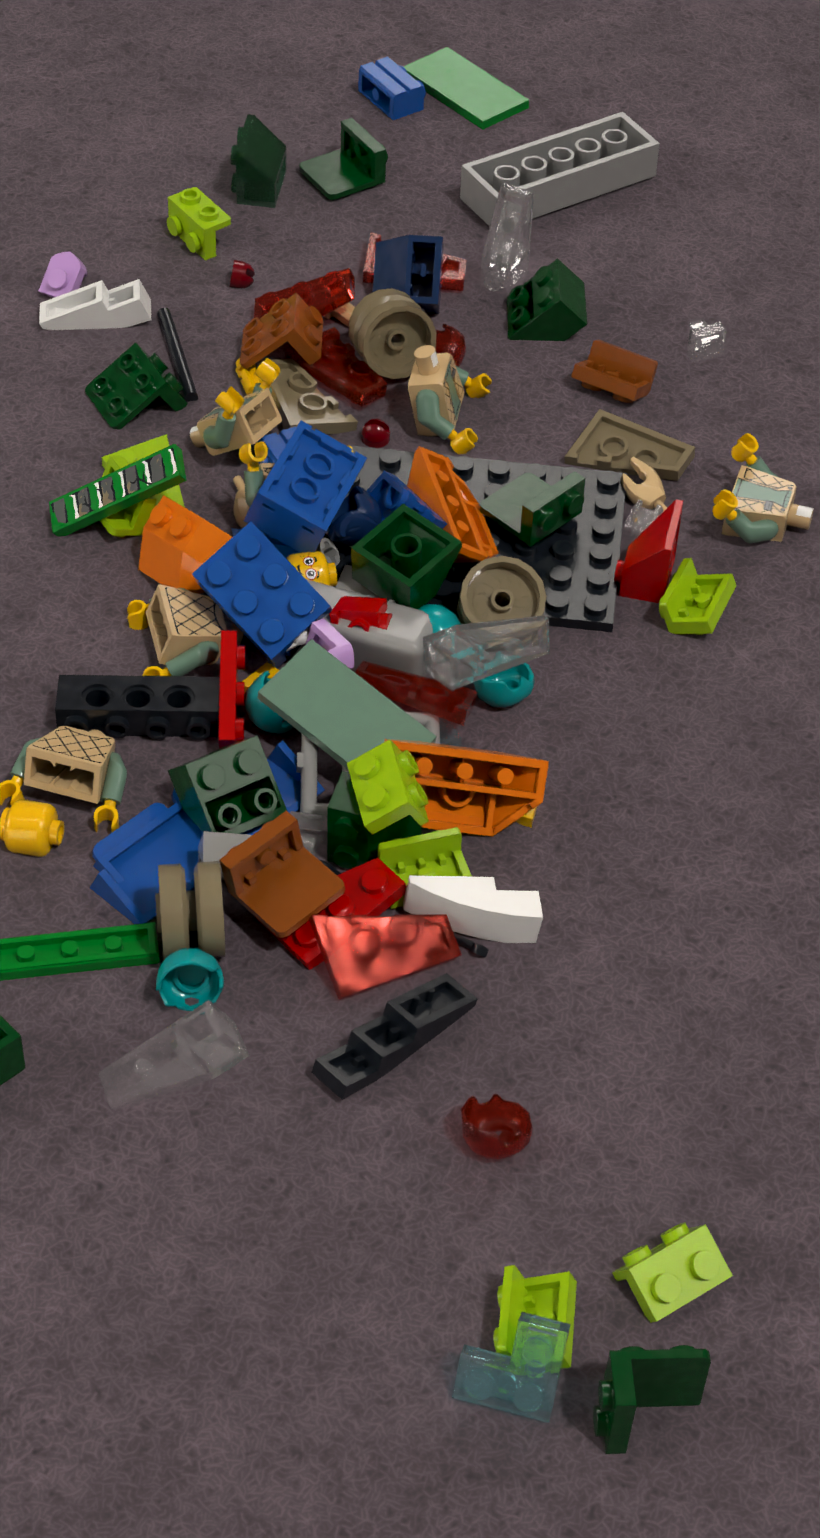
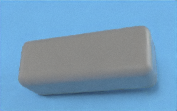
(396, 647)

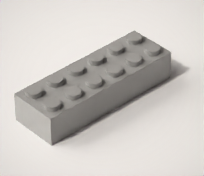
(564, 166)

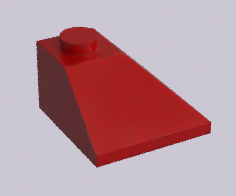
(651, 558)

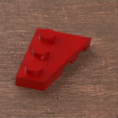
(231, 691)
(368, 892)

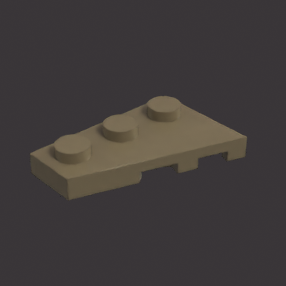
(299, 400)
(613, 441)

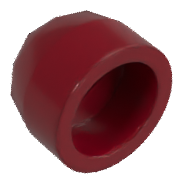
(241, 275)
(375, 433)

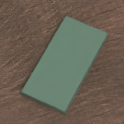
(336, 706)

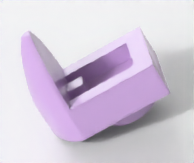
(62, 275)
(332, 641)

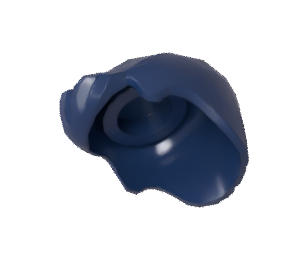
(354, 518)

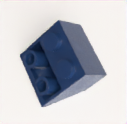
(411, 266)

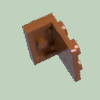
(287, 321)
(279, 877)

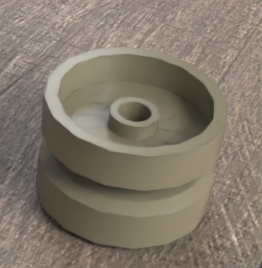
(388, 330)
(500, 591)
(191, 910)

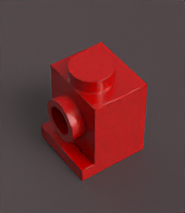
(361, 612)

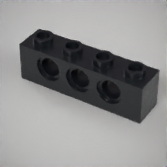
(140, 705)

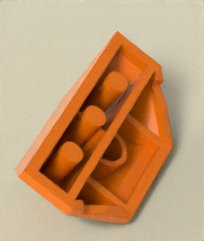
(452, 500)
(177, 545)
(475, 787)

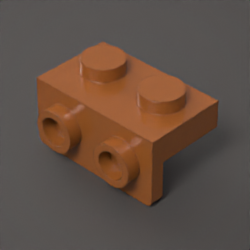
(616, 371)

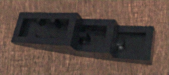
(393, 1037)

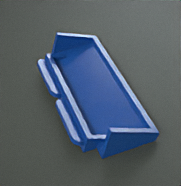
(166, 835)

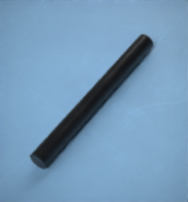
(177, 354)

